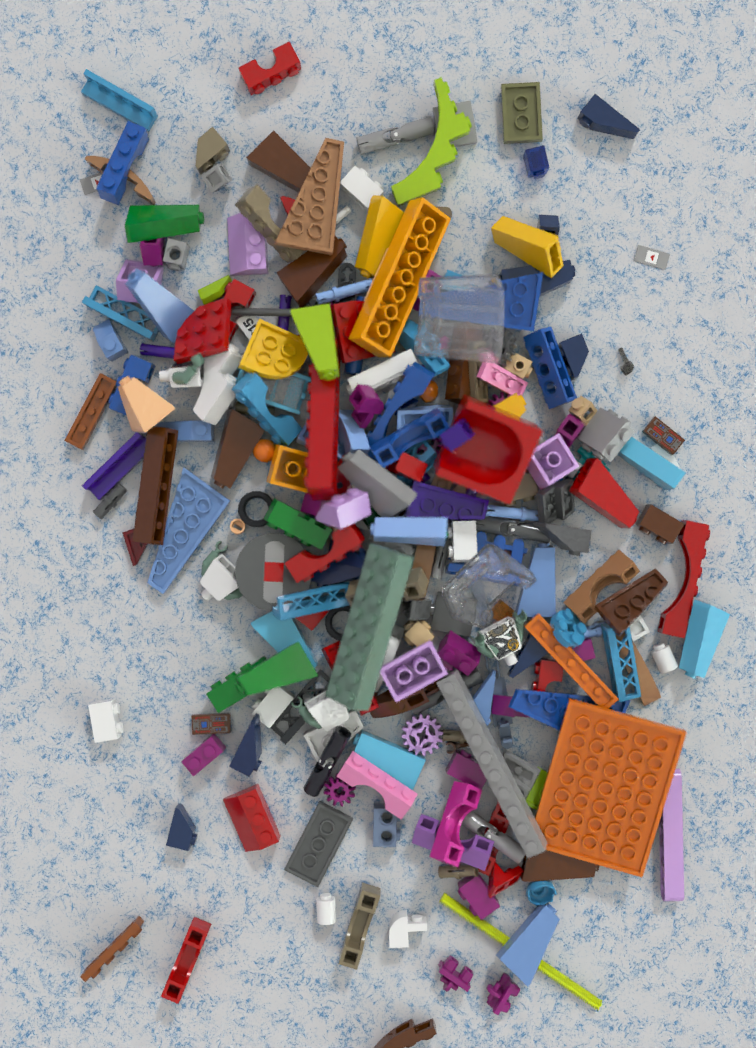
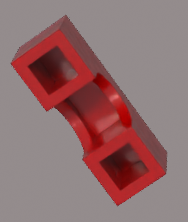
(258, 79)
(241, 296)
(546, 671)

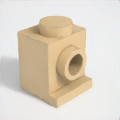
(580, 407)

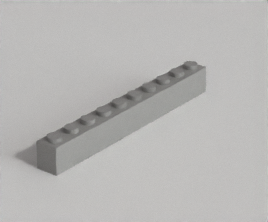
(492, 763)

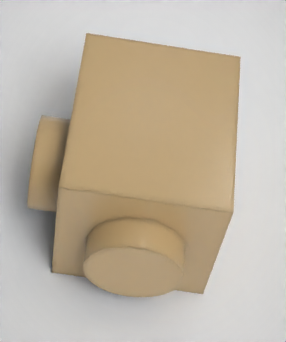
(519, 366)

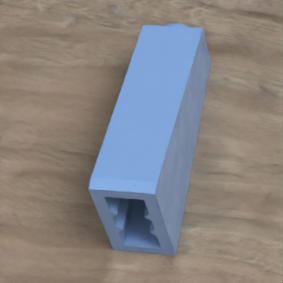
(410, 530)

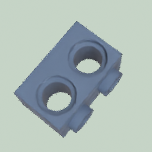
(381, 825)

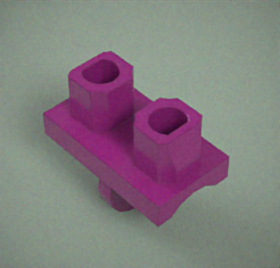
(452, 978)
(500, 993)

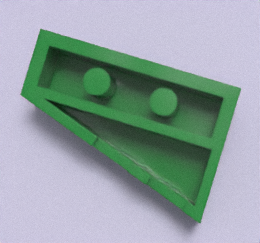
(297, 524)
(225, 693)

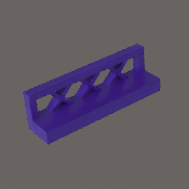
(117, 466)

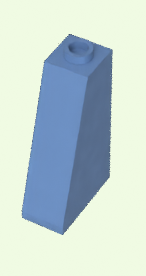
(160, 305)
(541, 595)
(528, 944)

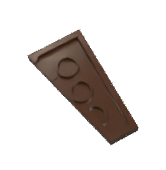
(628, 603)

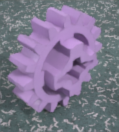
(413, 731)

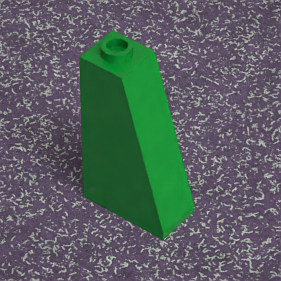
(161, 221)
(281, 669)

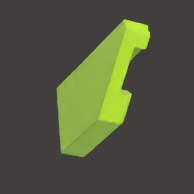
(214, 290)

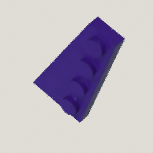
(444, 503)

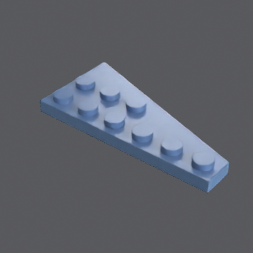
(188, 522)

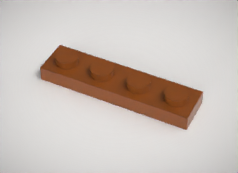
(91, 411)
(108, 954)

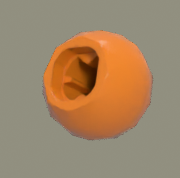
(430, 393)
(264, 450)

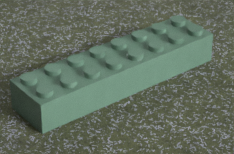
(369, 627)

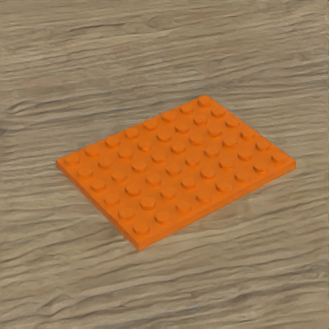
(607, 786)

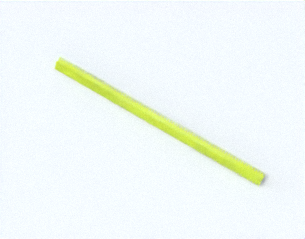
(501, 938)

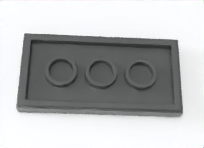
(318, 843)

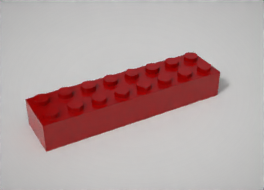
(323, 435)

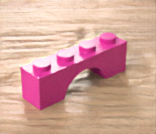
(447, 843)

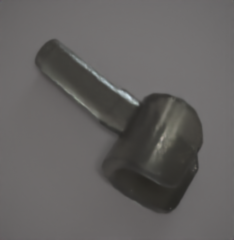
(628, 366)

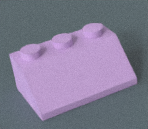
(246, 247)
(413, 671)

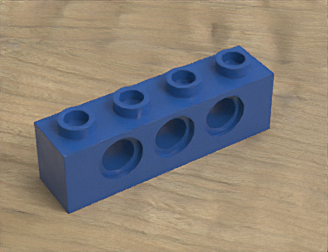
(557, 375)

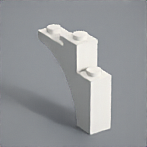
(217, 385)

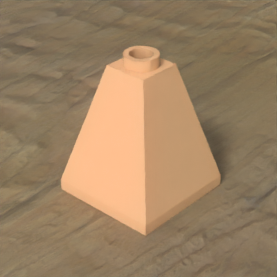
(142, 405)

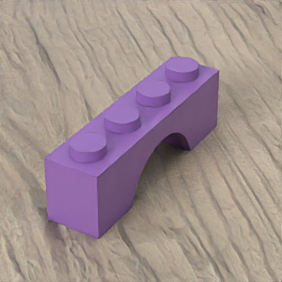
(475, 852)

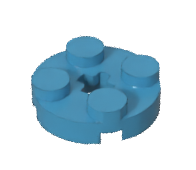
(566, 620)

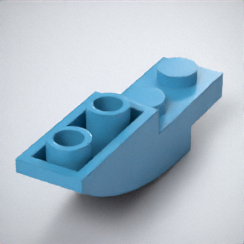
(407, 340)

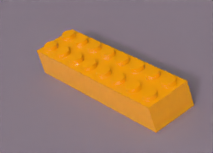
(398, 278)

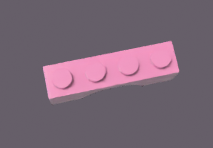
(396, 795)

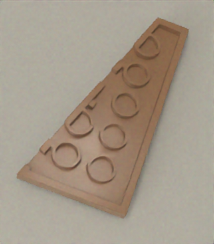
(314, 212)

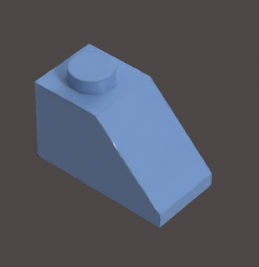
(109, 340)

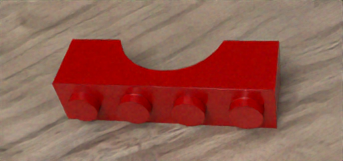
(305, 564)
(186, 960)

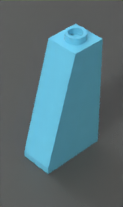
(651, 464)
(282, 634)
(702, 638)
(390, 757)

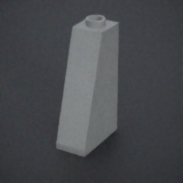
(384, 490)

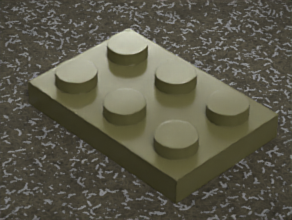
(521, 112)

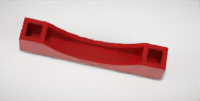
(692, 540)

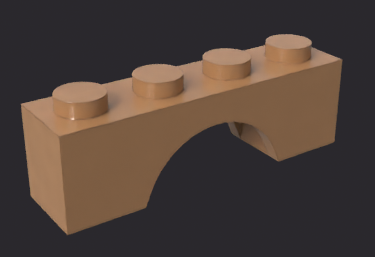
(615, 570)

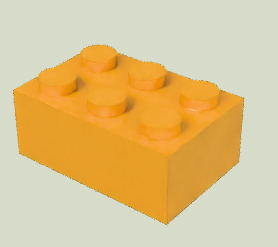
(288, 468)

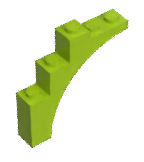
(450, 128)

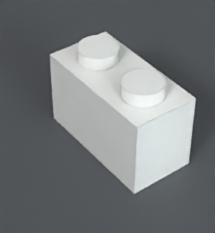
(360, 187)
(462, 541)
(272, 705)
(105, 720)

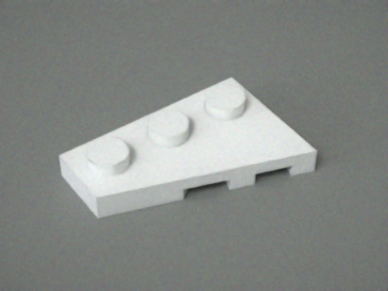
(318, 738)

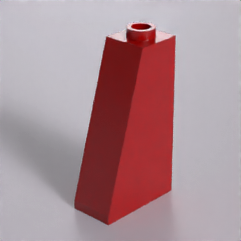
(602, 493)

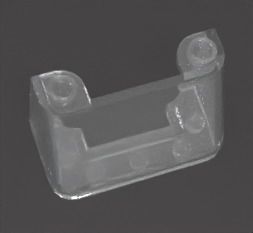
(482, 583)

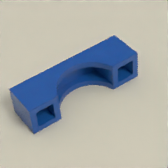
(114, 178)
(424, 428)

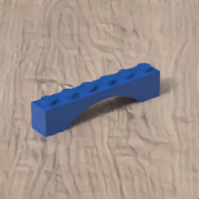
(414, 384)

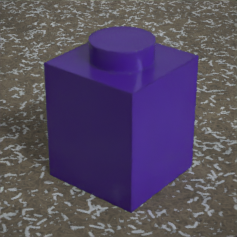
(457, 435)

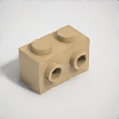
(417, 632)

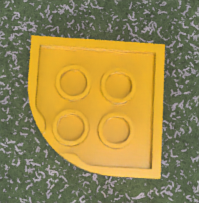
(273, 352)

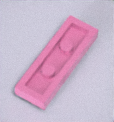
(501, 379)

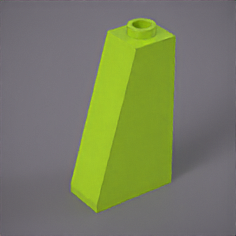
(318, 336)

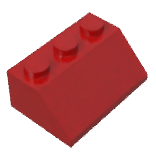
(252, 819)

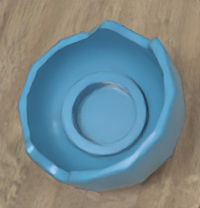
(540, 892)

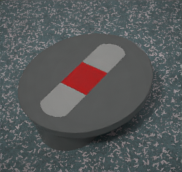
(262, 570)

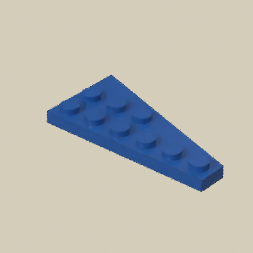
(521, 301)
(551, 706)

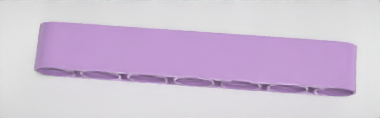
(672, 843)

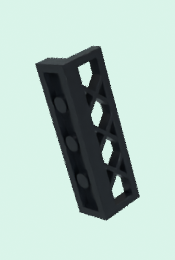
(299, 721)

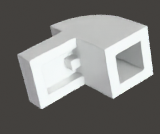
(401, 925)

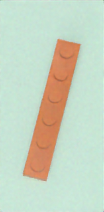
(571, 663)

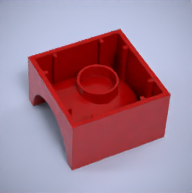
(495, 455)

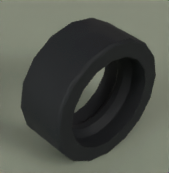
(242, 508)
(328, 622)

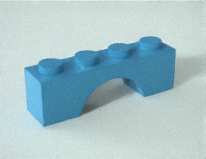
(252, 392)

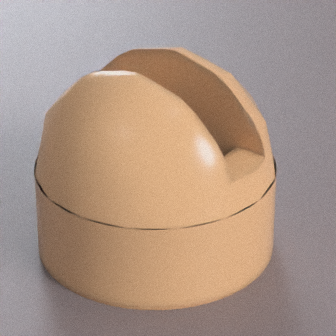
(239, 523)

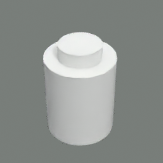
(664, 658)
(326, 909)

